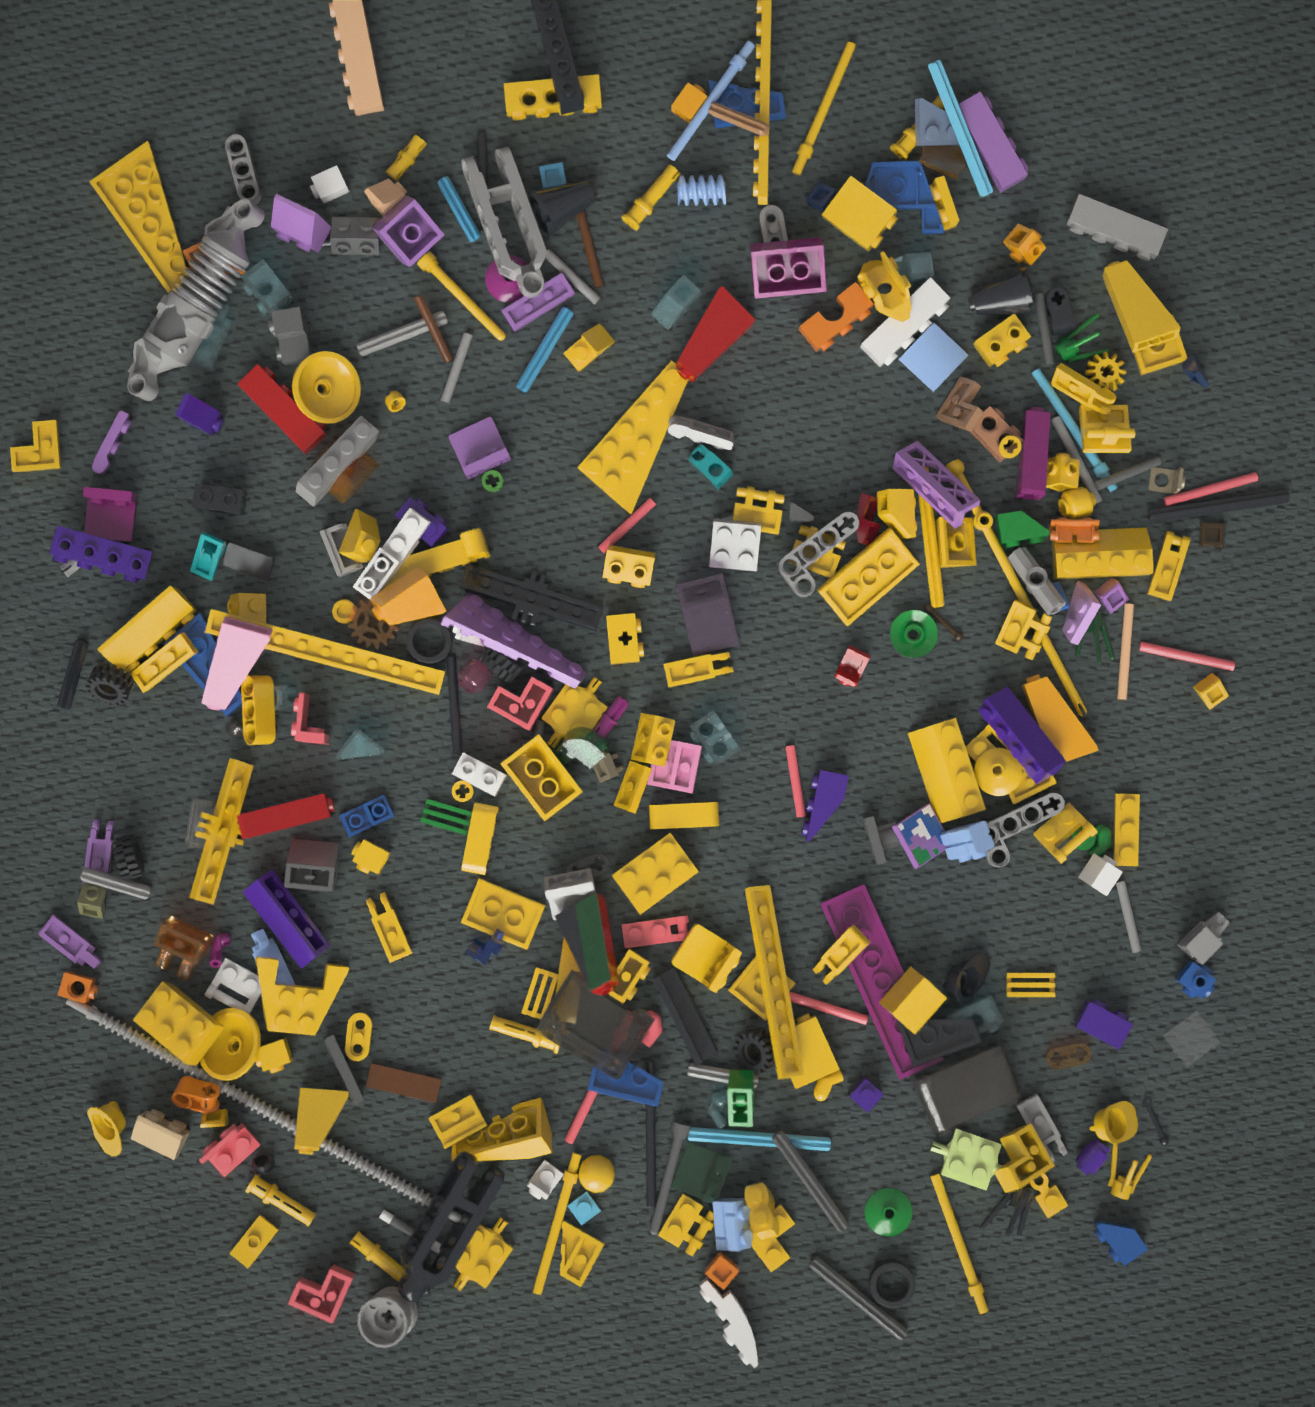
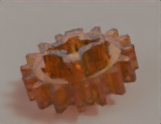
(362, 629)

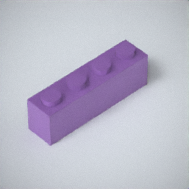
(992, 144)

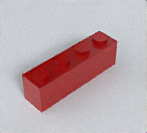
(281, 408)

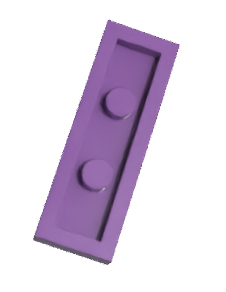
(528, 309)

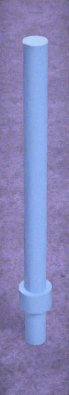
(736, 64)

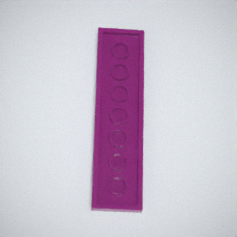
(873, 970)

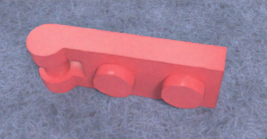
(654, 931)

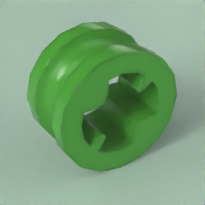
(496, 474)

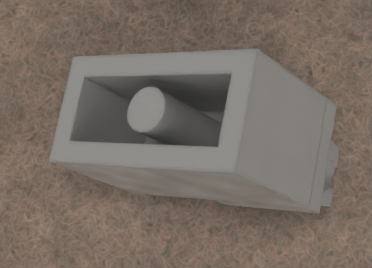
(1204, 938)

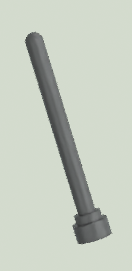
(679, 1133)

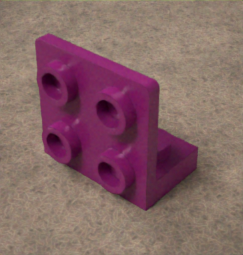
(110, 513)

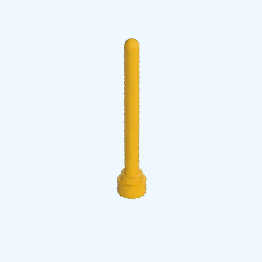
(429, 264)

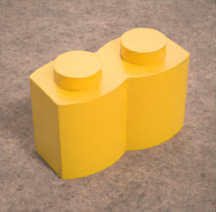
(762, 1206)

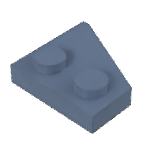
(932, 125)

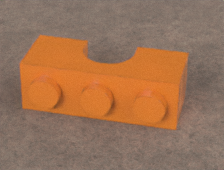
(821, 332)

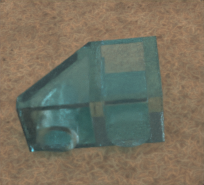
(676, 302)

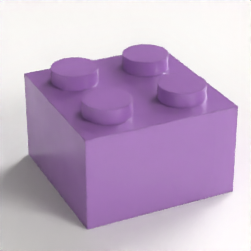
(408, 231)

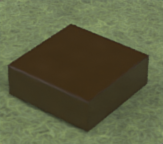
(1211, 534)

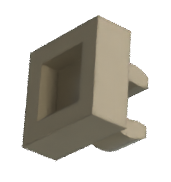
(606, 769)

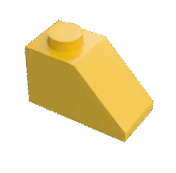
(361, 538)

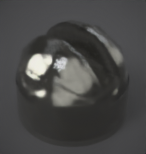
(233, 728)

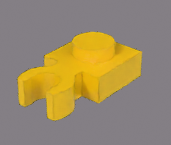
(1049, 1198)

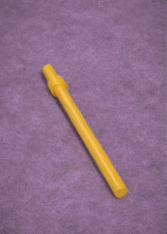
(806, 150)
(570, 1177)
(975, 1288)

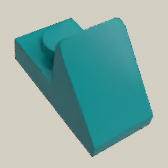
(208, 556)

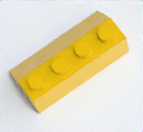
(1114, 555)
(148, 629)
(946, 770)

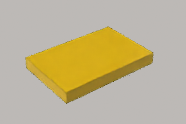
(502, 909)

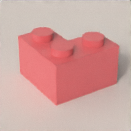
(525, 709)
(326, 1299)

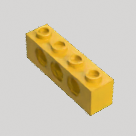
(540, 90)

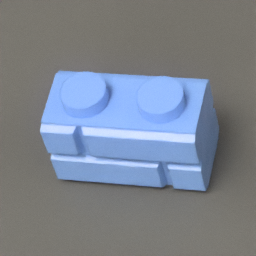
(967, 841)
(732, 1224)

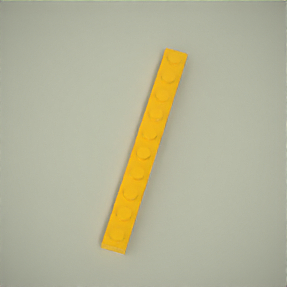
(763, 98)
(341, 655)

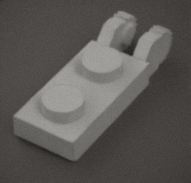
(701, 432)
(1034, 1112)

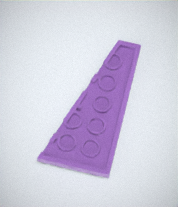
(510, 638)

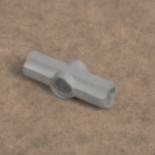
(1043, 592)

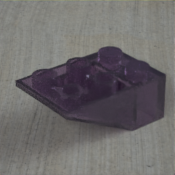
(707, 614)

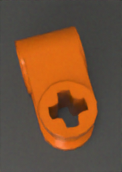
(194, 1093)

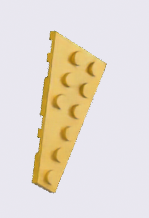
(141, 208)
(629, 449)

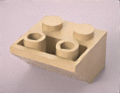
(160, 1134)

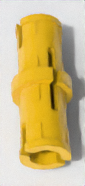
(406, 158)

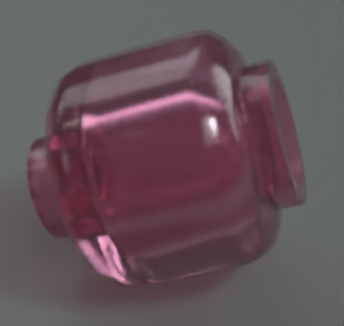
(474, 676)

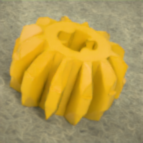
(1102, 363)

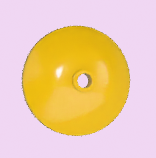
(339, 385)
(223, 1058)

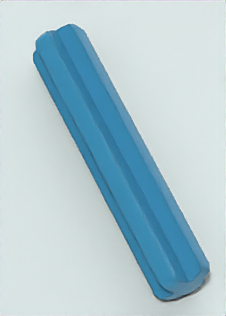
(459, 209)

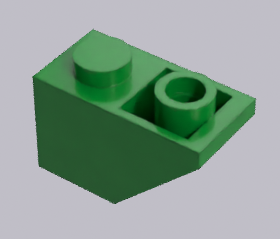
(1019, 527)

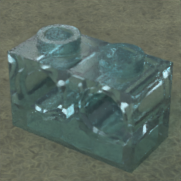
(719, 734)

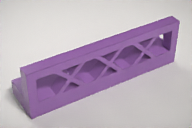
(929, 485)

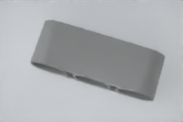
(241, 159)

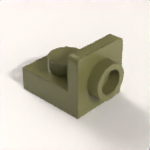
(92, 900)

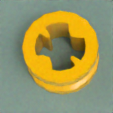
(1004, 441)
(468, 796)

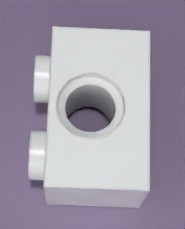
(479, 774)

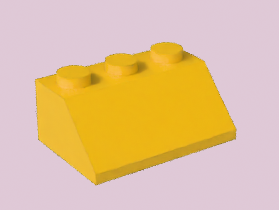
(541, 777)

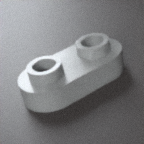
(772, 230)

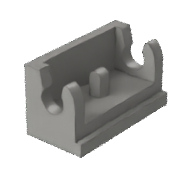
(333, 539)

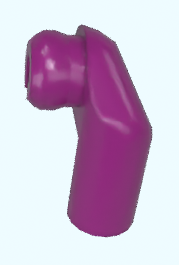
(217, 948)

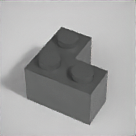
(292, 333)

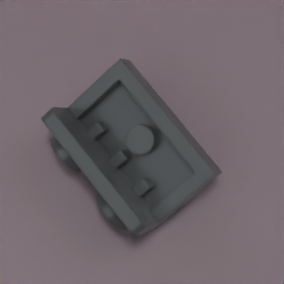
(354, 236)

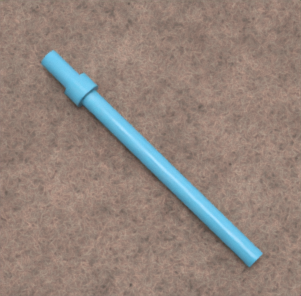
(1100, 469)

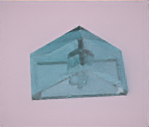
(358, 746)

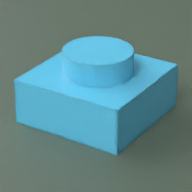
(584, 1208)

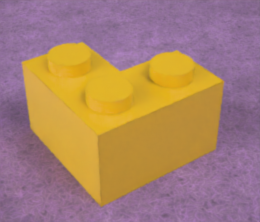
(1027, 1158)

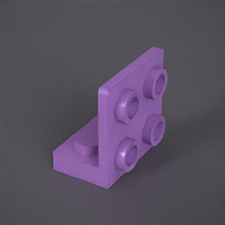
(479, 448)

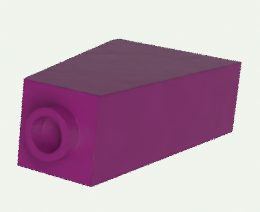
(1033, 455)

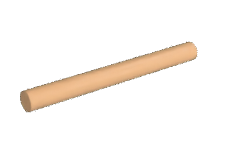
(1125, 651)

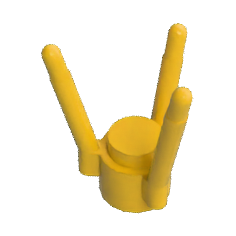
(1123, 1185)

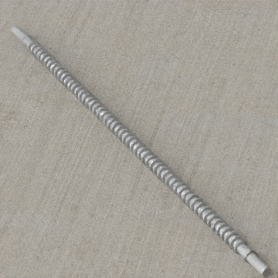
(273, 1114)

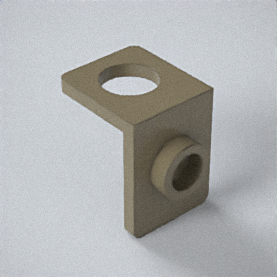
(1175, 483)

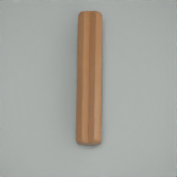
(739, 119)

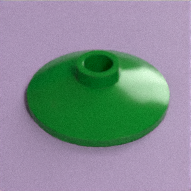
(922, 624)
(880, 1202)

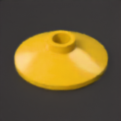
(998, 784)

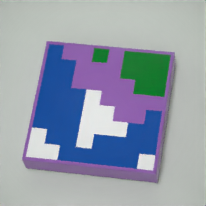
(920, 835)

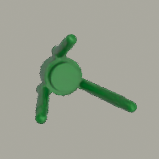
(1068, 348)

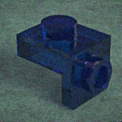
(483, 952)

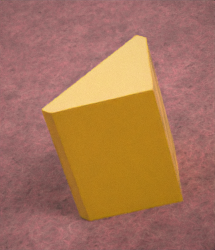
(956, 544)
(912, 1000)

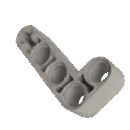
(820, 549)
(1021, 824)

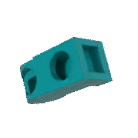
(710, 466)

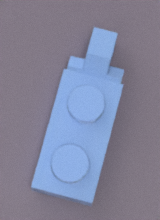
(269, 948)

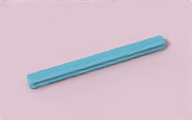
(960, 128)
(757, 1138)

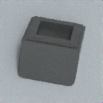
(799, 515)

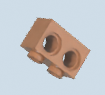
(990, 438)

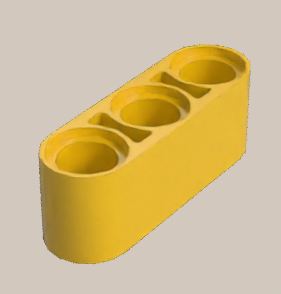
(258, 710)
(684, 815)
(479, 838)

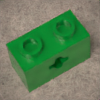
(741, 1098)

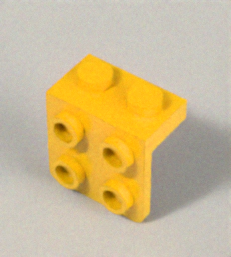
(706, 957)

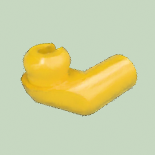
(825, 1083)

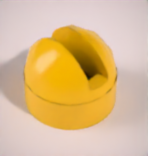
(389, 401)

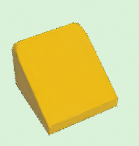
(1211, 690)
(217, 1119)

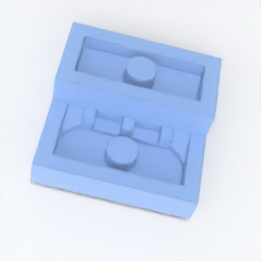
(933, 357)

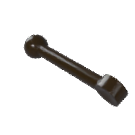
(958, 636)

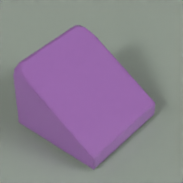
(1111, 595)

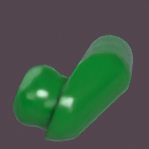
(1104, 840)

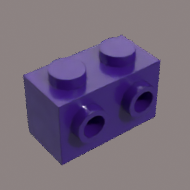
(435, 530)
(1103, 1024)

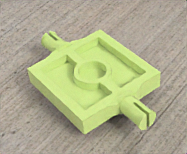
(969, 1158)

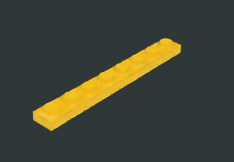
(774, 982)

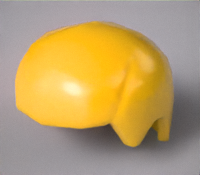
(596, 1173)

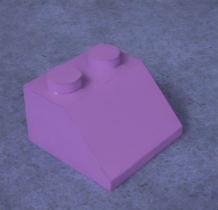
(298, 224)

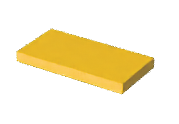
(868, 576)

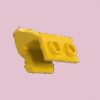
(896, 302)

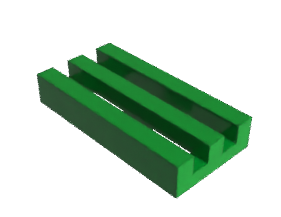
(426, 811)

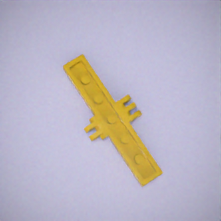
(221, 831)

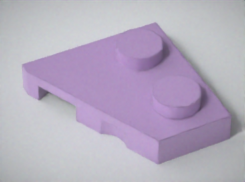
(1080, 612)

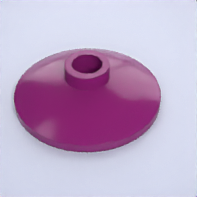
(500, 288)

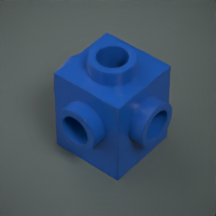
(1188, 977)

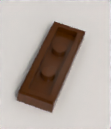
(403, 1082)

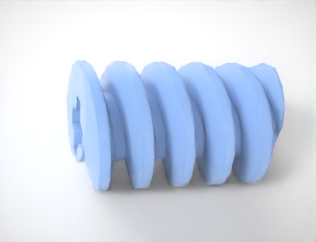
(701, 190)

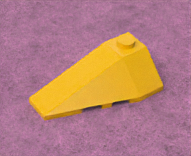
(516, 1136)

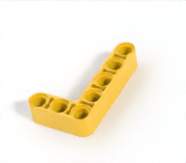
(447, 556)

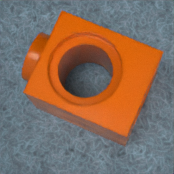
(68, 991)
(721, 1270)

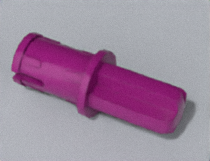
(611, 716)

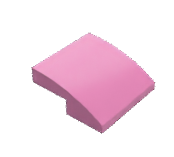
(679, 769)

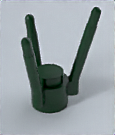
(1095, 627)

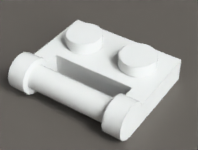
(237, 979)

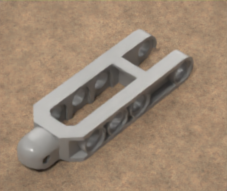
(529, 276)

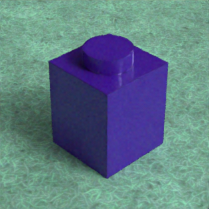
(865, 1094)

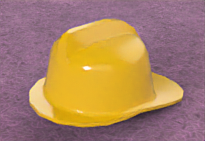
(1116, 1122)
(107, 1126)

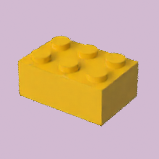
(655, 873)
(179, 1023)

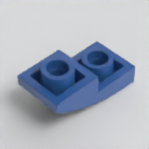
(366, 816)

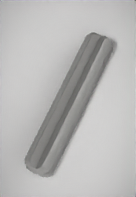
(115, 883)
(712, 1073)

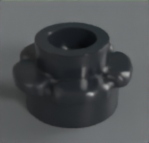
(262, 1164)

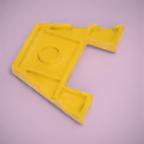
(296, 1007)

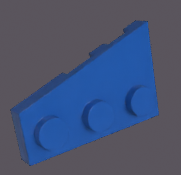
(744, 101)
(633, 1085)

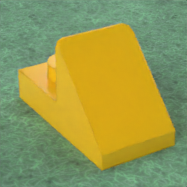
(589, 347)

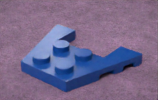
(905, 188)

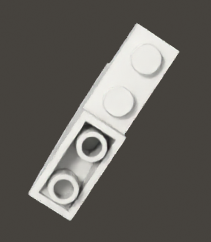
(393, 554)
(737, 1328)

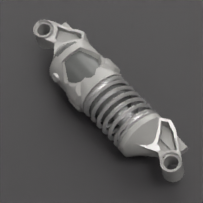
(190, 308)

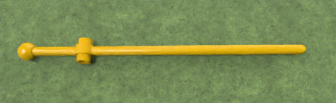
(957, 468)

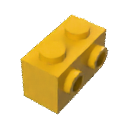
(1002, 340)
(628, 566)
(629, 971)

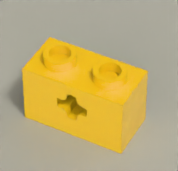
(616, 627)

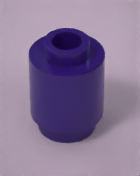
(1092, 1157)

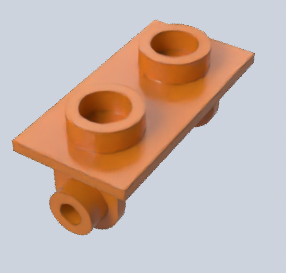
(1063, 529)

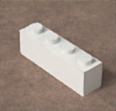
(896, 334)

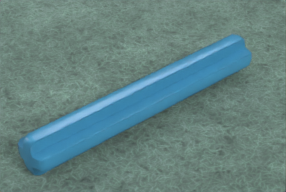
(544, 349)

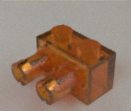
(183, 941)

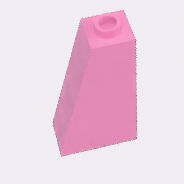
(234, 656)

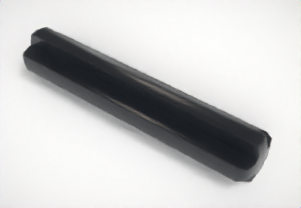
(72, 674)

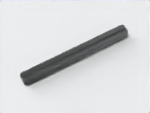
(810, 1181)
(858, 1298)

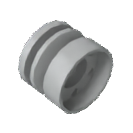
(376, 1320)

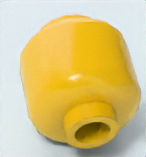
(1076, 503)

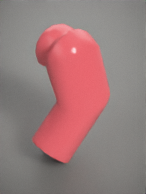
(655, 1030)

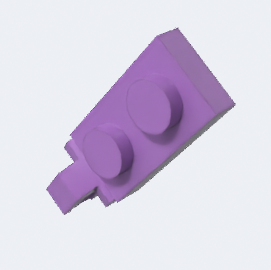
(69, 942)

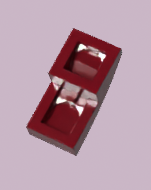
(867, 529)

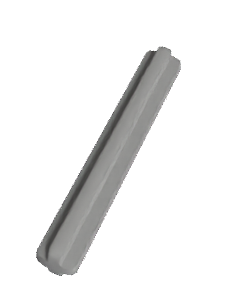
(399, 334)

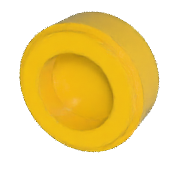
(342, 610)

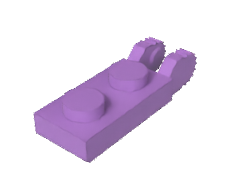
(111, 444)
(100, 850)

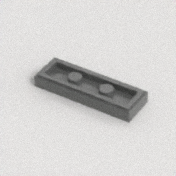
(343, 1069)

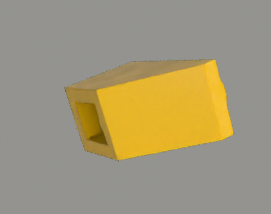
(897, 511)

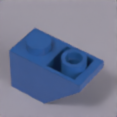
(1122, 1239)

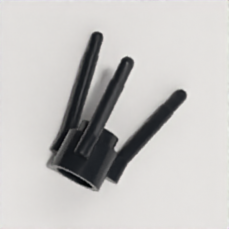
(1021, 1201)

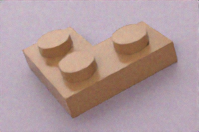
(957, 406)

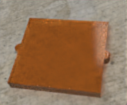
(944, 159)

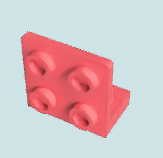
(299, 727)
(234, 1147)

